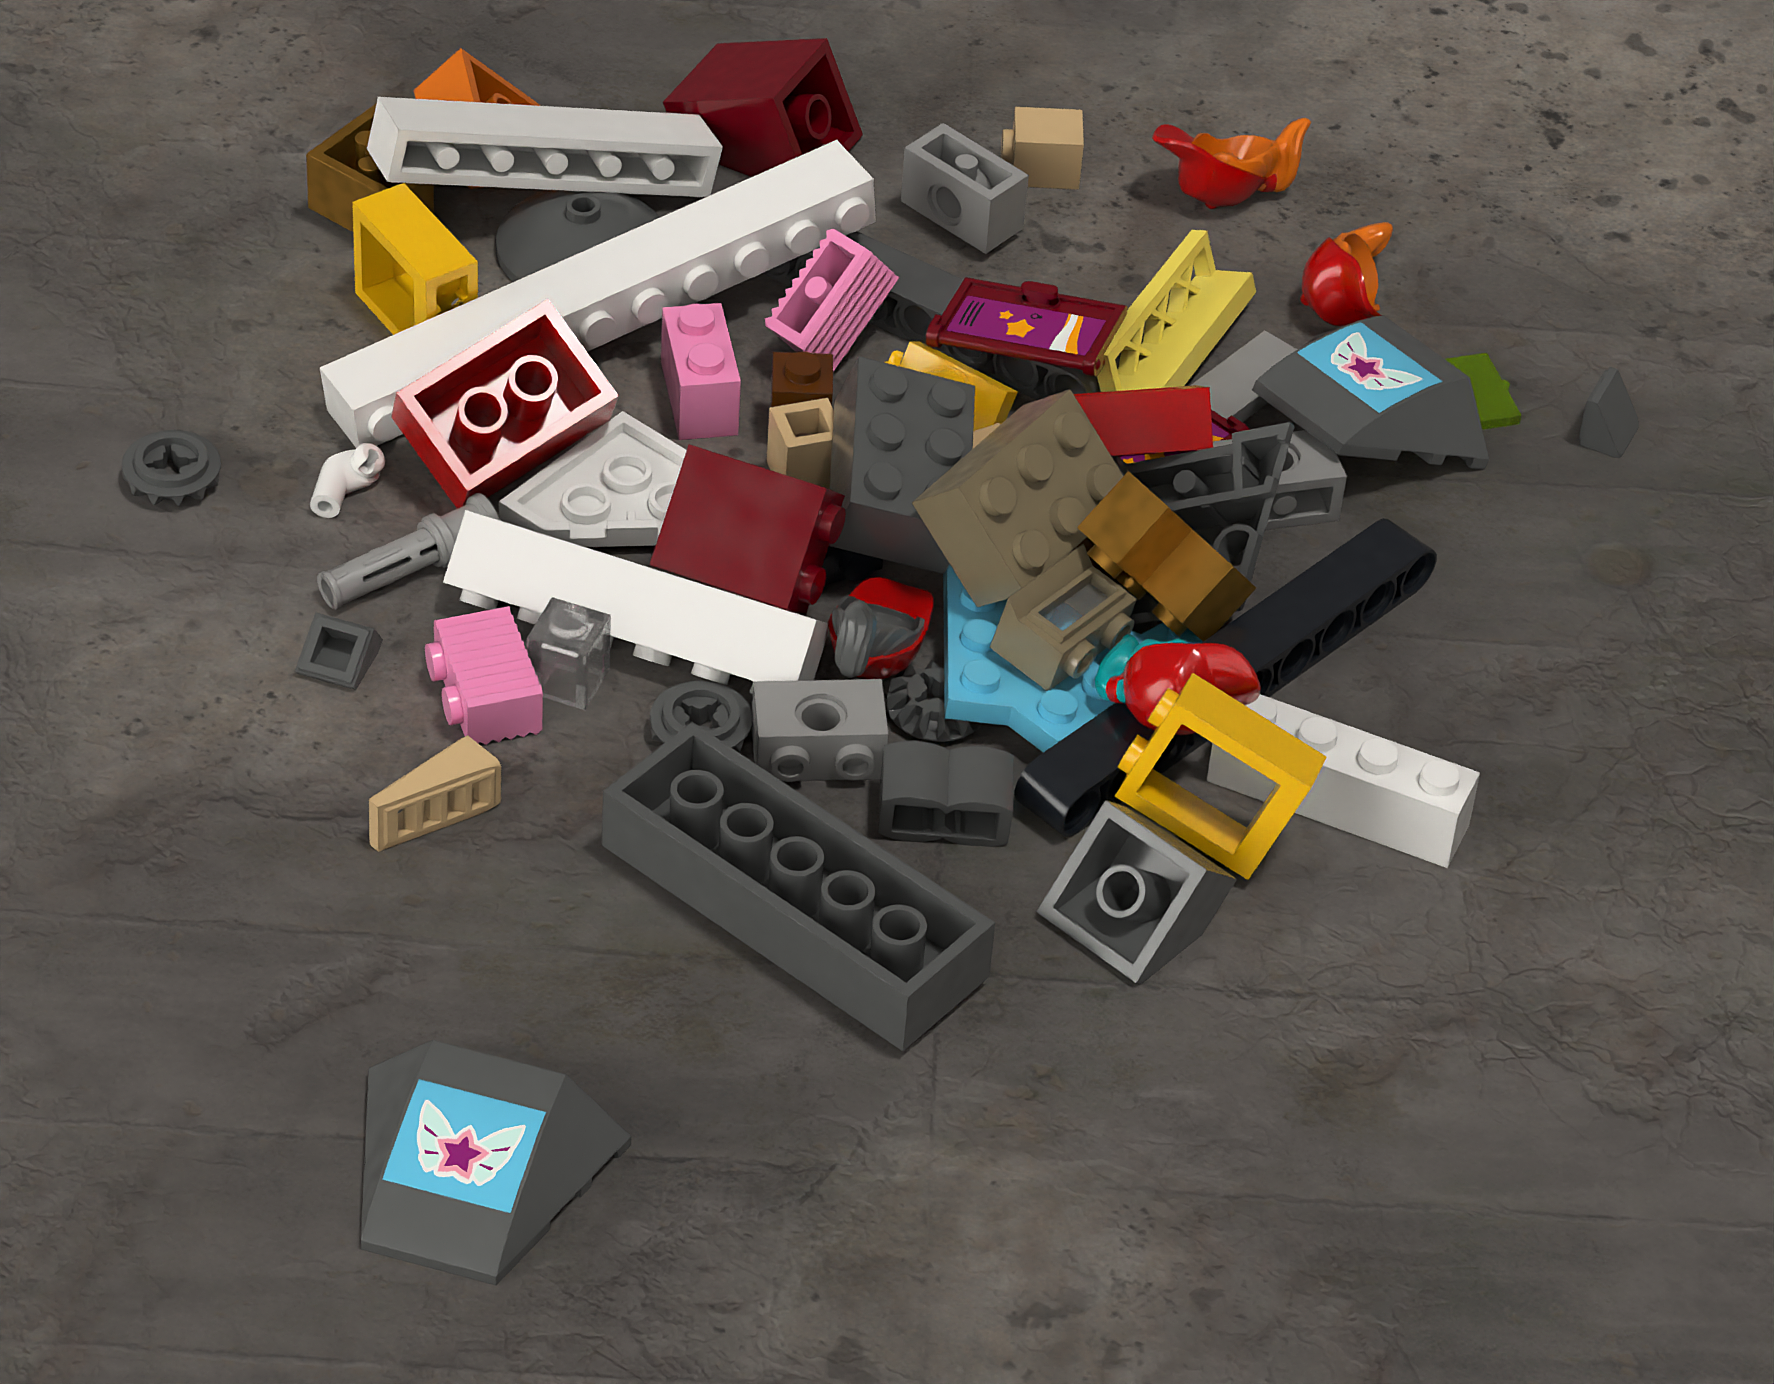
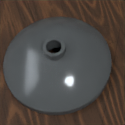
(562, 224)

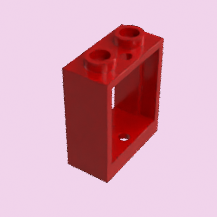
(1151, 419)

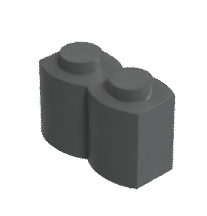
(946, 794)

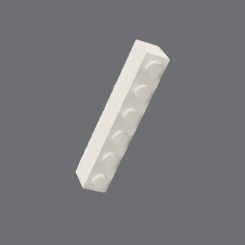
(543, 147)
(646, 605)

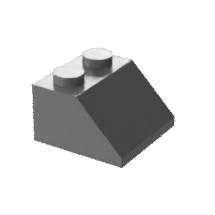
(1134, 892)

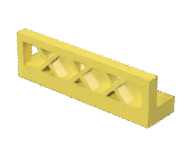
(1189, 330)

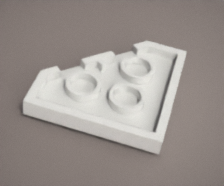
(603, 489)

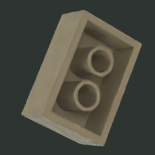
(1019, 497)

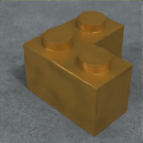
(344, 172)
(1159, 553)

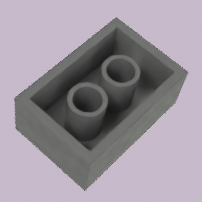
(888, 446)

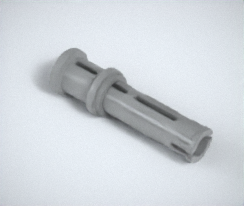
(384, 565)

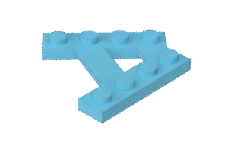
(992, 691)

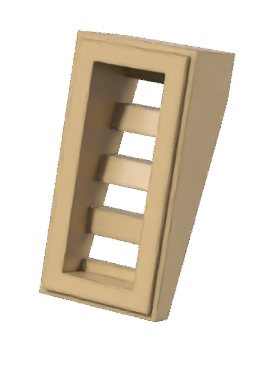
(436, 794)

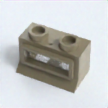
(1063, 620)

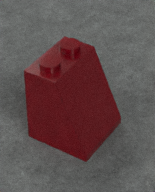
(768, 101)
(749, 530)

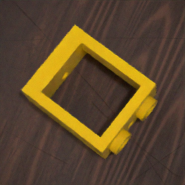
(408, 260)
(1244, 736)

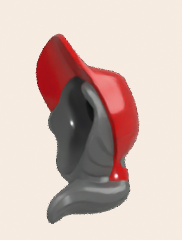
(879, 628)

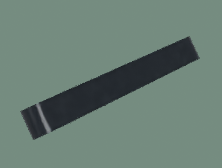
(1276, 636)

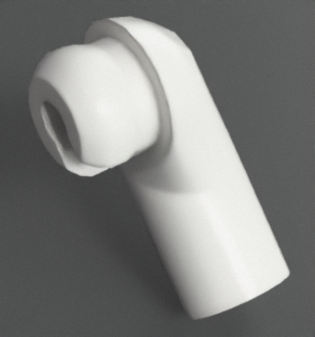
(343, 475)

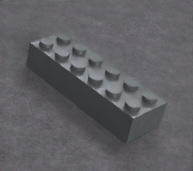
(798, 885)

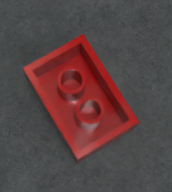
(504, 405)

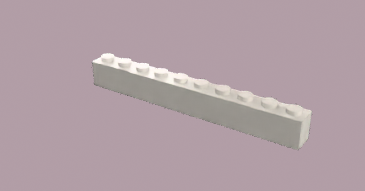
(622, 279)

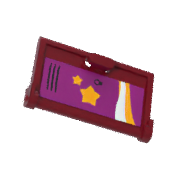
(1028, 324)

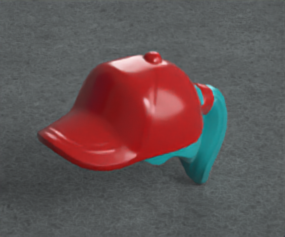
(1144, 671)

